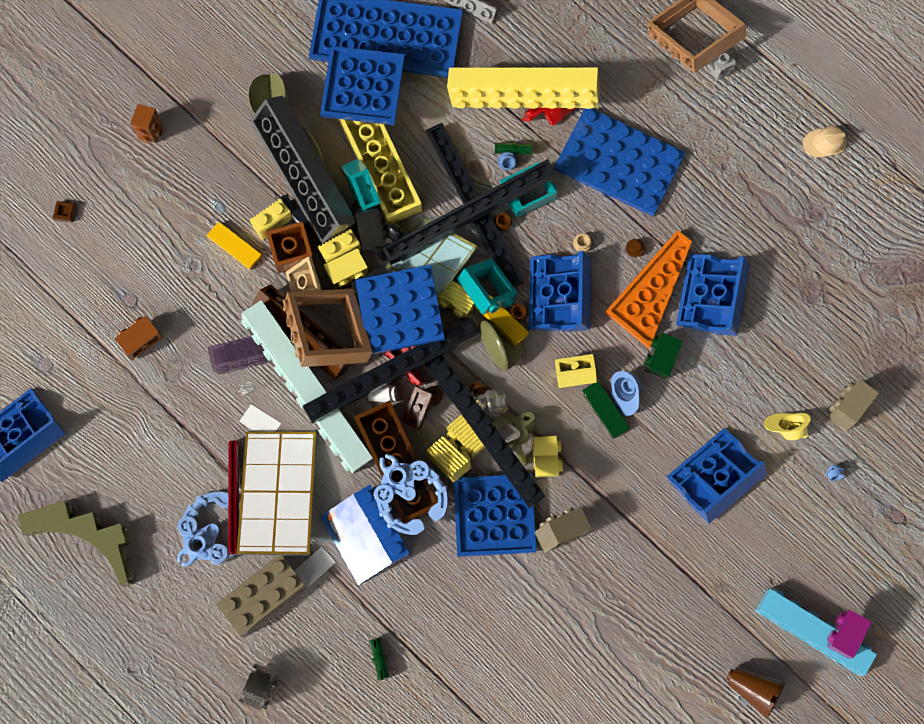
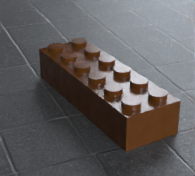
(386, 436)

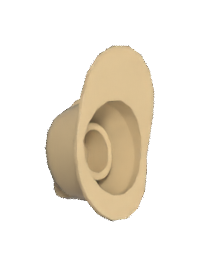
(825, 142)

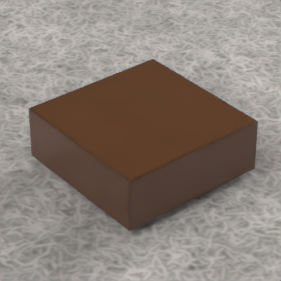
(64, 211)

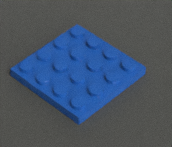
(362, 85)
(400, 309)
(492, 518)

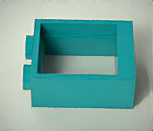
(359, 181)
(520, 210)
(476, 292)

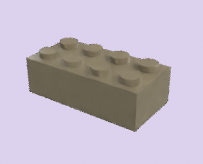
(261, 595)

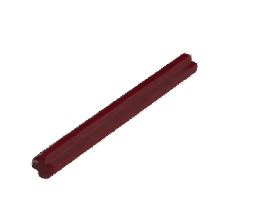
(233, 496)

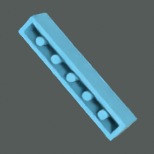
(810, 629)

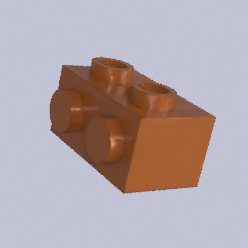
(146, 124)
(138, 337)

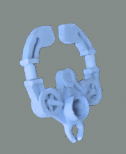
(405, 488)
(207, 536)

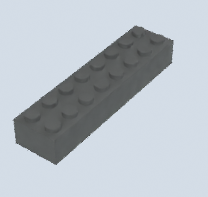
(302, 169)

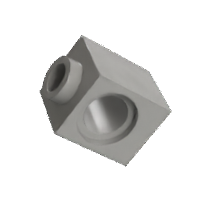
(722, 65)

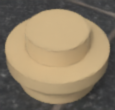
(582, 242)

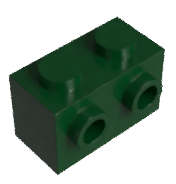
(662, 356)

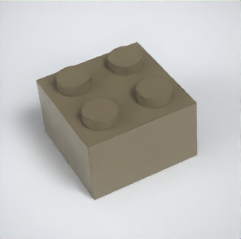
(852, 404)
(562, 529)

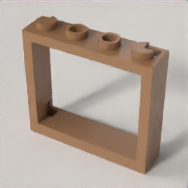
(717, 12)
(308, 358)

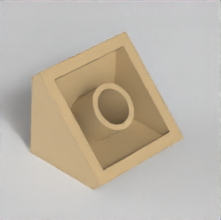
(303, 276)

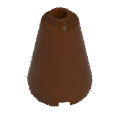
(756, 688)

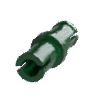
(515, 148)
(379, 659)

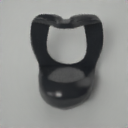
(394, 232)

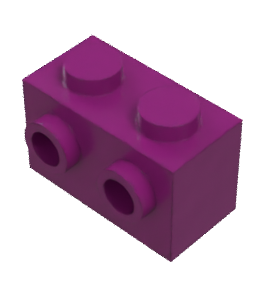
(848, 634)

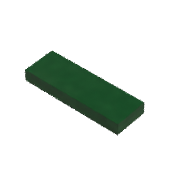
(605, 410)

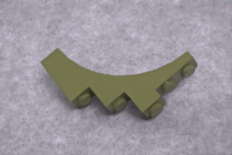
(59, 519)

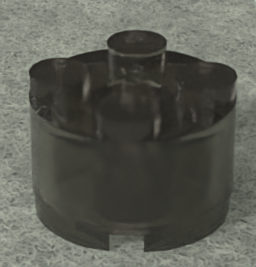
(258, 687)

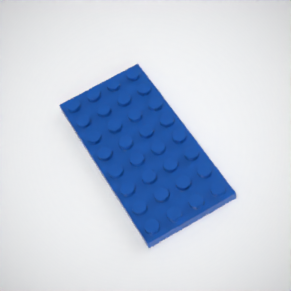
(419, 31)

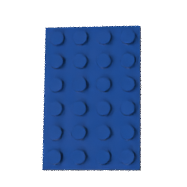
(619, 161)

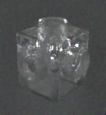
(492, 403)

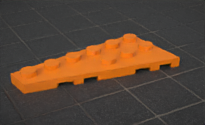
(646, 297)

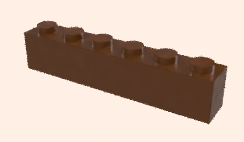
(315, 336)

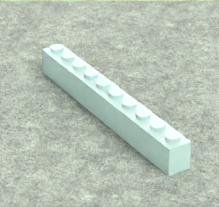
(305, 385)

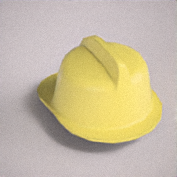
(789, 425)

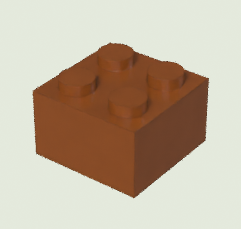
(289, 246)

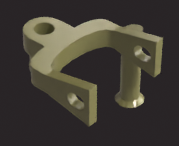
(524, 424)

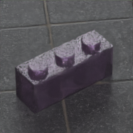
(236, 355)

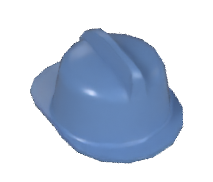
(626, 392)

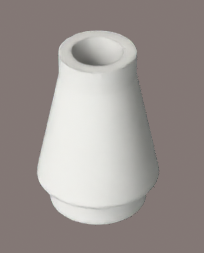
(384, 394)

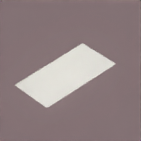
(259, 421)
(314, 566)

